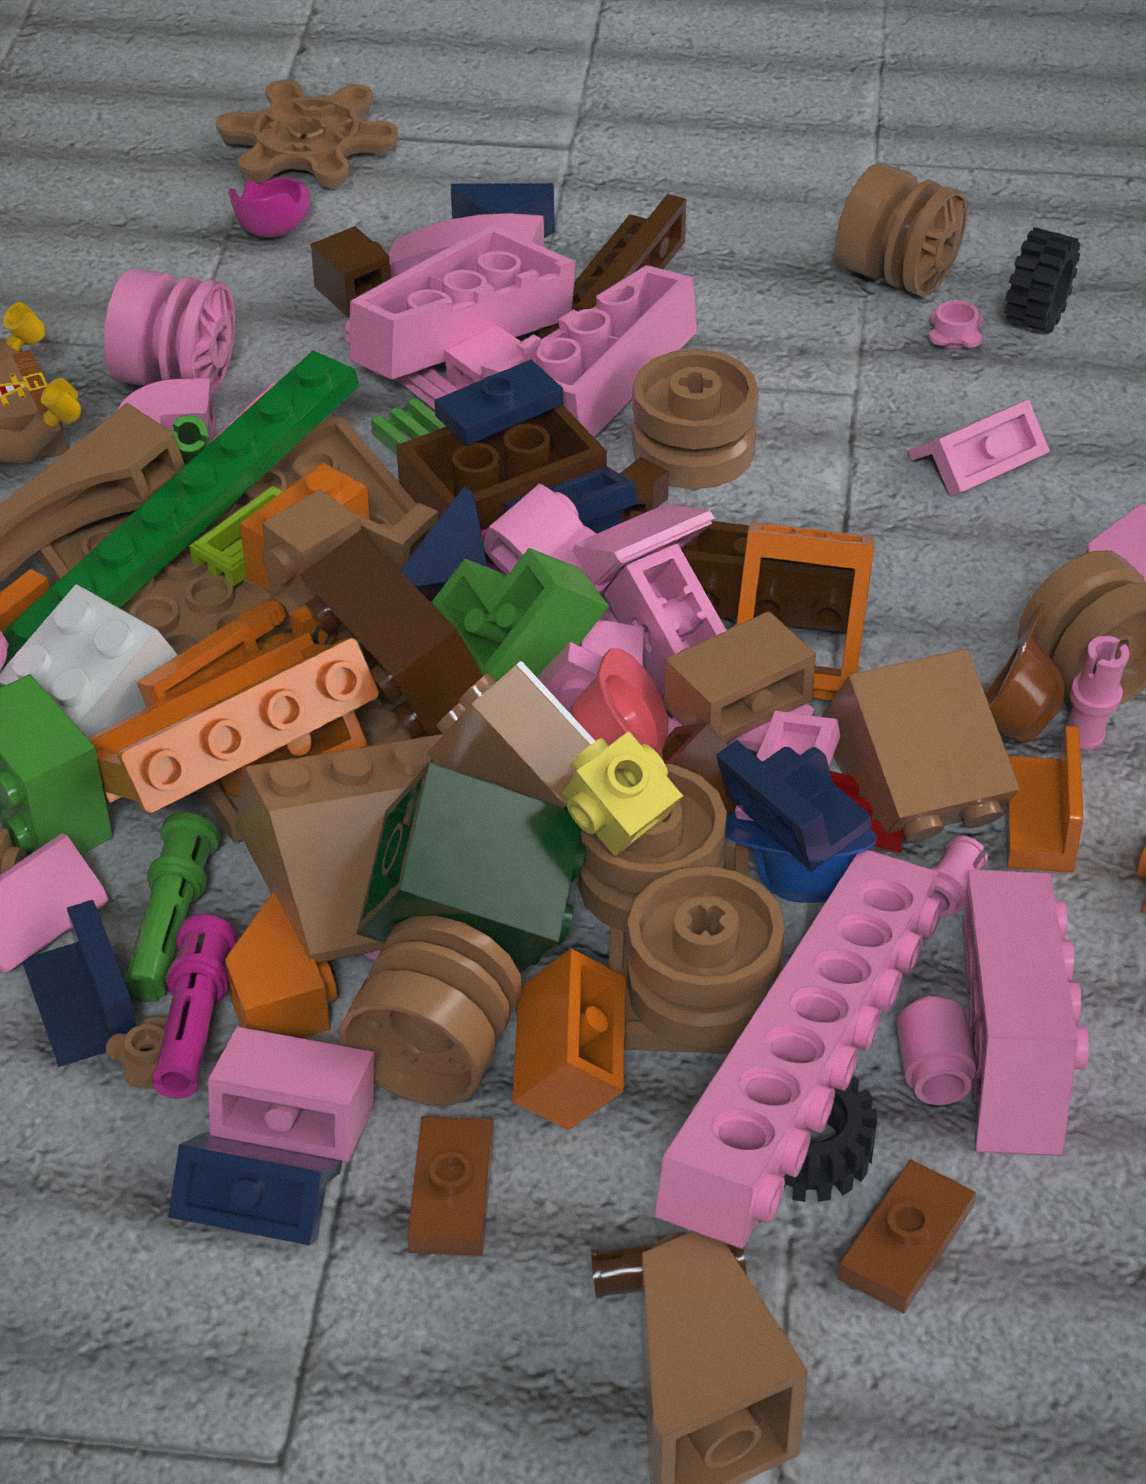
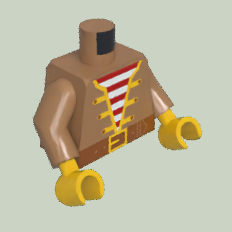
(28, 405)

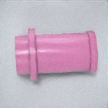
(953, 872)

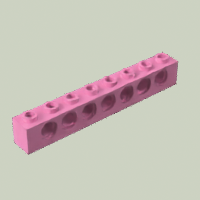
(796, 1049)

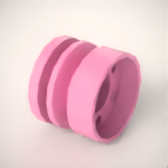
(168, 329)

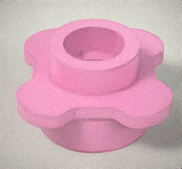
(956, 325)

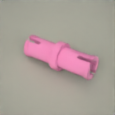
(1097, 690)

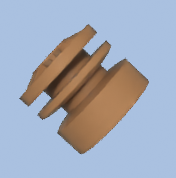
(901, 229)
(433, 1009)

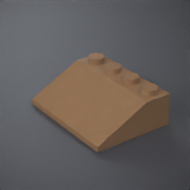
(317, 834)

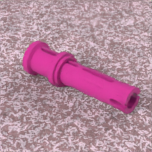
(196, 984)

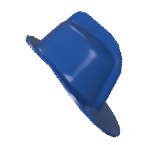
(784, 872)

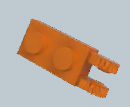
(215, 652)

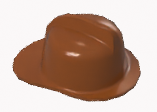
(1026, 689)

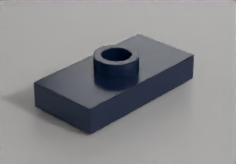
(498, 402)

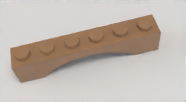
(96, 478)

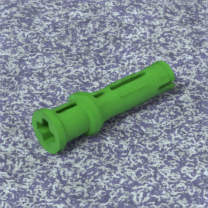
(175, 882)

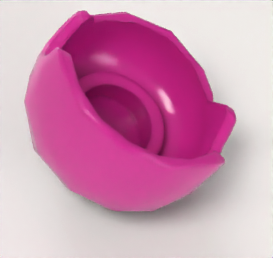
(271, 206)

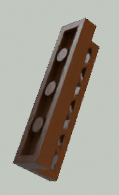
(630, 248)

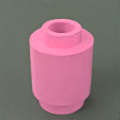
(936, 1050)

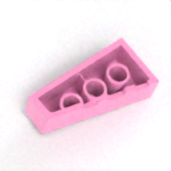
(456, 295)
(605, 346)
(1021, 1011)

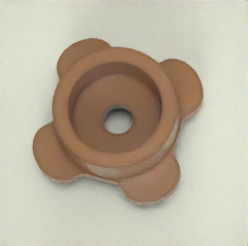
(132, 1051)

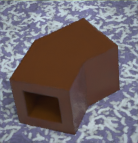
(650, 486)

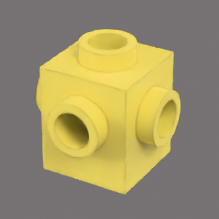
(619, 791)

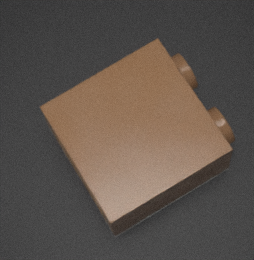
(512, 736)

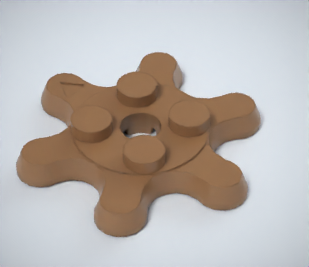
(330, 127)

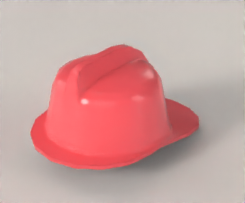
(622, 701)

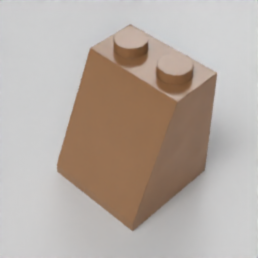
(923, 745)
(715, 1368)

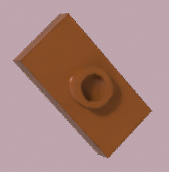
(451, 1186)
(906, 1236)

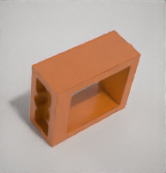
(821, 548)

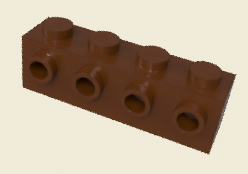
(791, 590)

